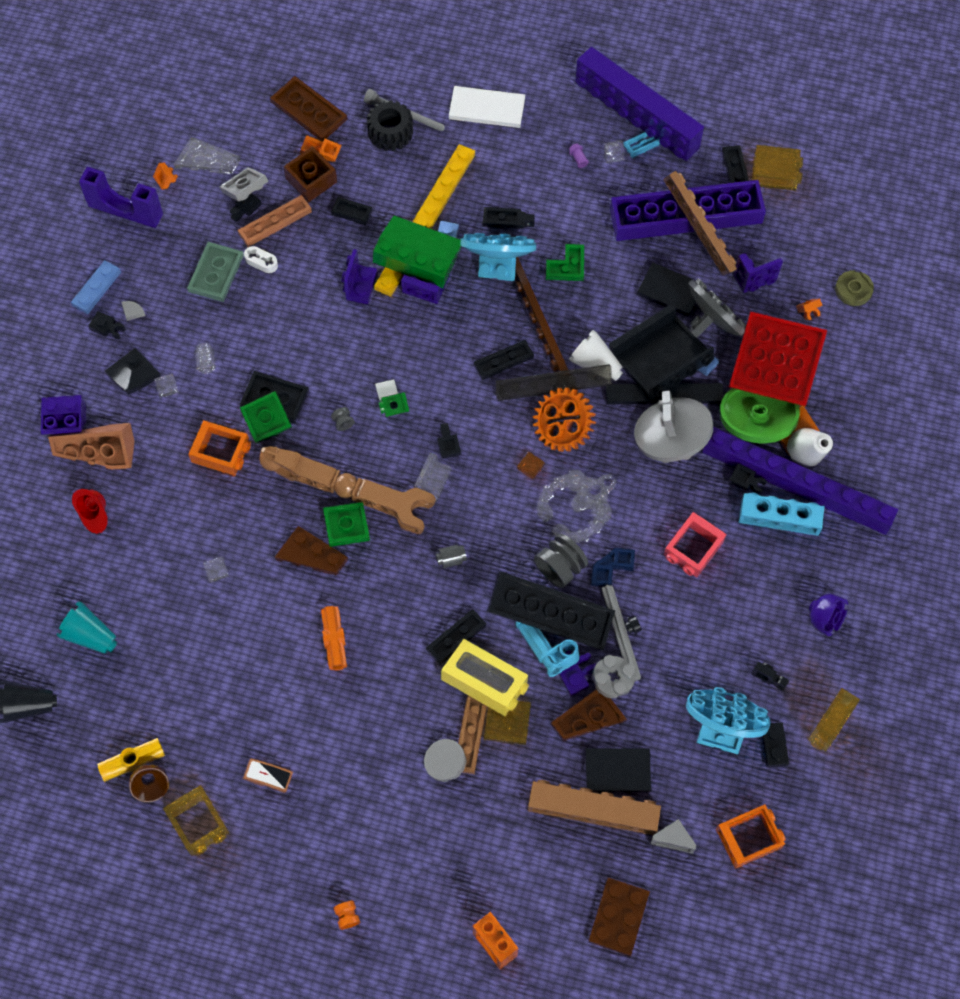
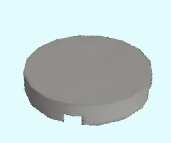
(445, 760)

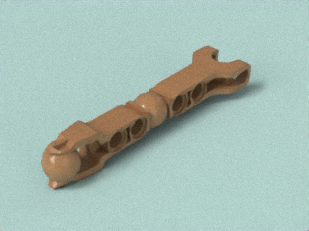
(326, 478)

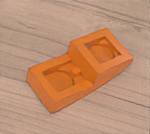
(327, 148)

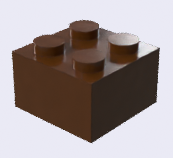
(310, 174)

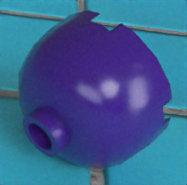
(828, 613)

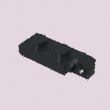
(507, 218)

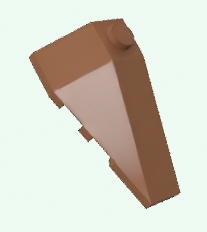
(101, 445)

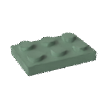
(215, 271)

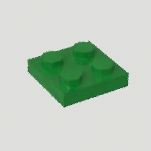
(266, 417)
(346, 524)

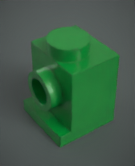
(400, 399)

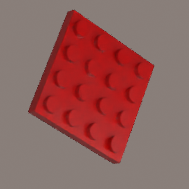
(778, 359)

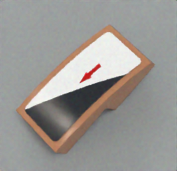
(267, 775)

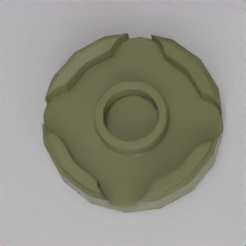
(854, 288)

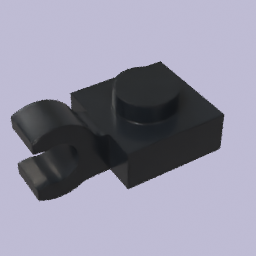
(245, 206)
(448, 443)

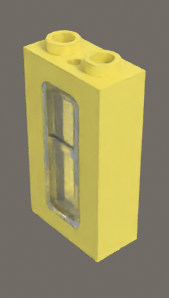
(485, 677)

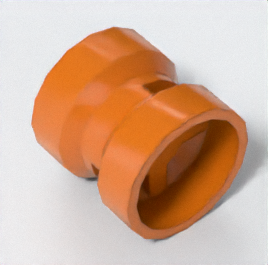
(346, 915)

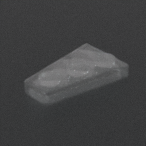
(203, 155)

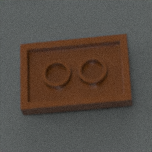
(619, 916)

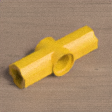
(117, 765)

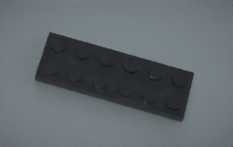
(551, 610)

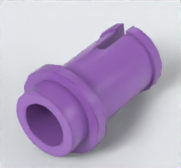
(577, 153)

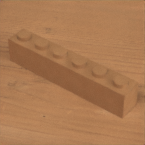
(594, 808)

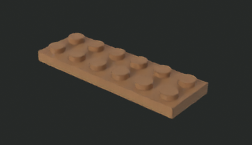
(704, 230)

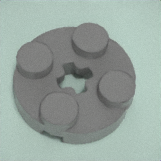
(615, 688)

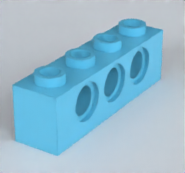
(772, 519)

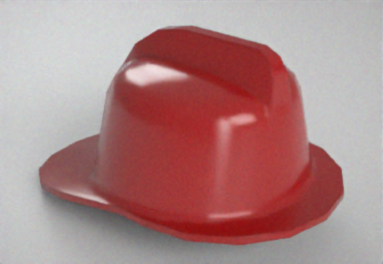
(91, 509)

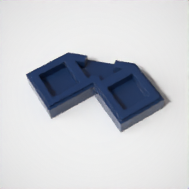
(616, 559)

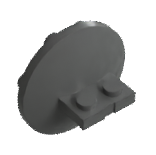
(713, 312)

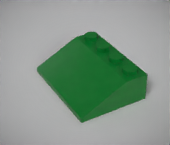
(416, 251)

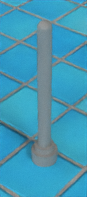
(371, 97)

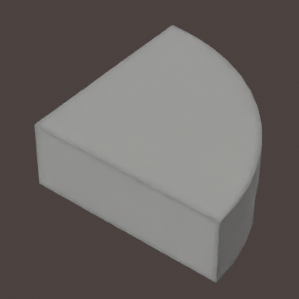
(132, 310)

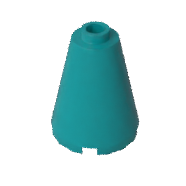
(87, 630)

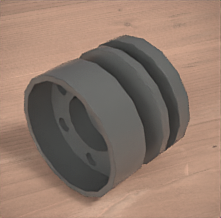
(561, 560)

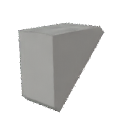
(674, 837)

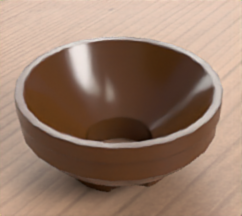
(151, 790)

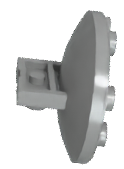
(673, 429)

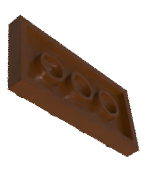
(308, 108)

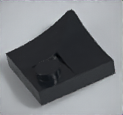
(132, 372)

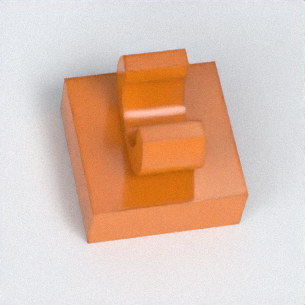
(164, 176)
(809, 306)

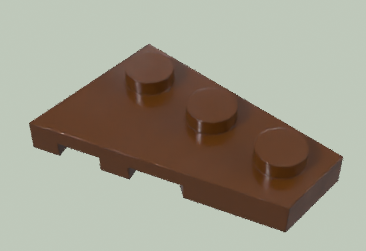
(309, 551)
(587, 716)

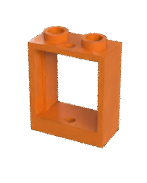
(201, 441)
(731, 845)
(498, 946)

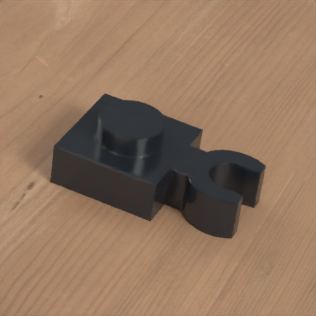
(105, 324)
(744, 478)
(766, 673)

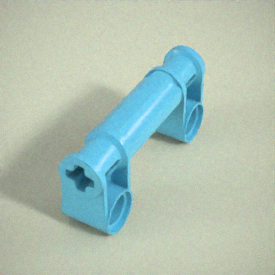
(551, 657)

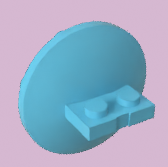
(498, 253)
(726, 721)

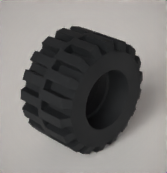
(390, 114)

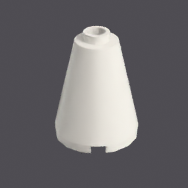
(595, 353)
(808, 446)

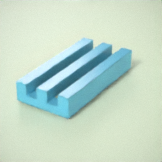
(636, 150)

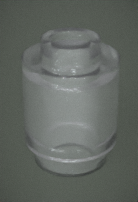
(205, 358)

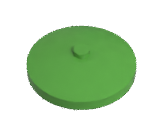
(758, 417)

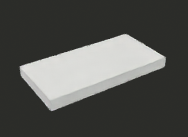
(487, 106)

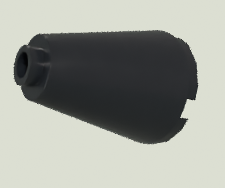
(24, 701)

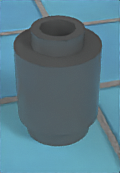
(451, 556)

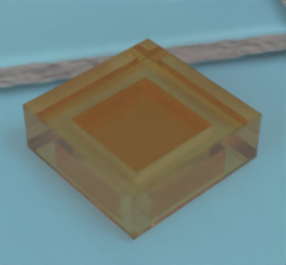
(530, 465)

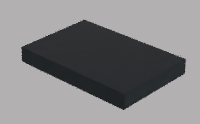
(667, 288)
(290, 394)
(618, 769)

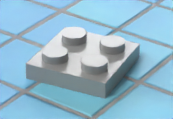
(244, 184)

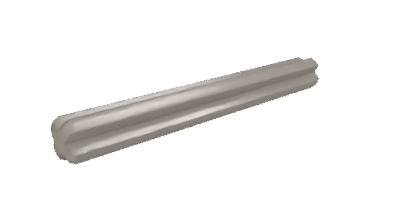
(620, 629)

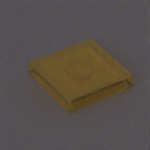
(508, 728)

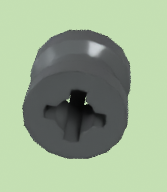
(342, 419)

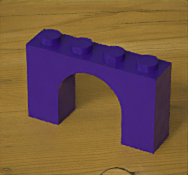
(141, 207)

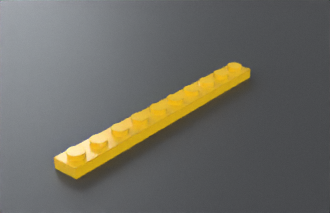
(432, 208)

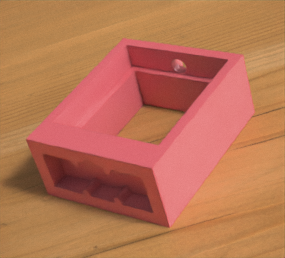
(706, 530)

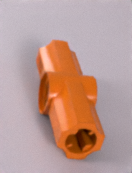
(334, 638)

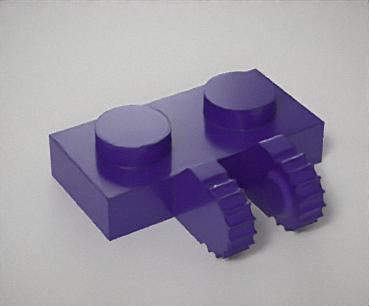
(574, 678)

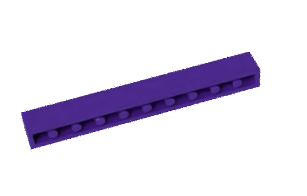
(801, 481)

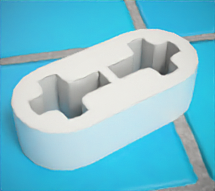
(260, 259)

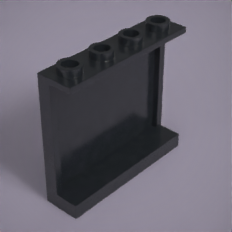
(660, 352)

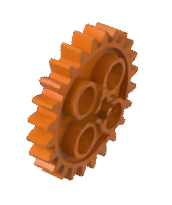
(562, 402)

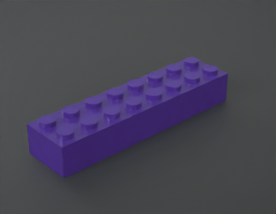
(638, 103)
(661, 215)

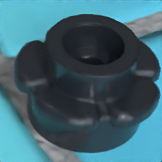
(633, 625)

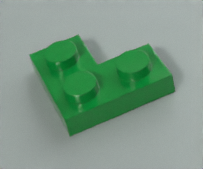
(569, 269)

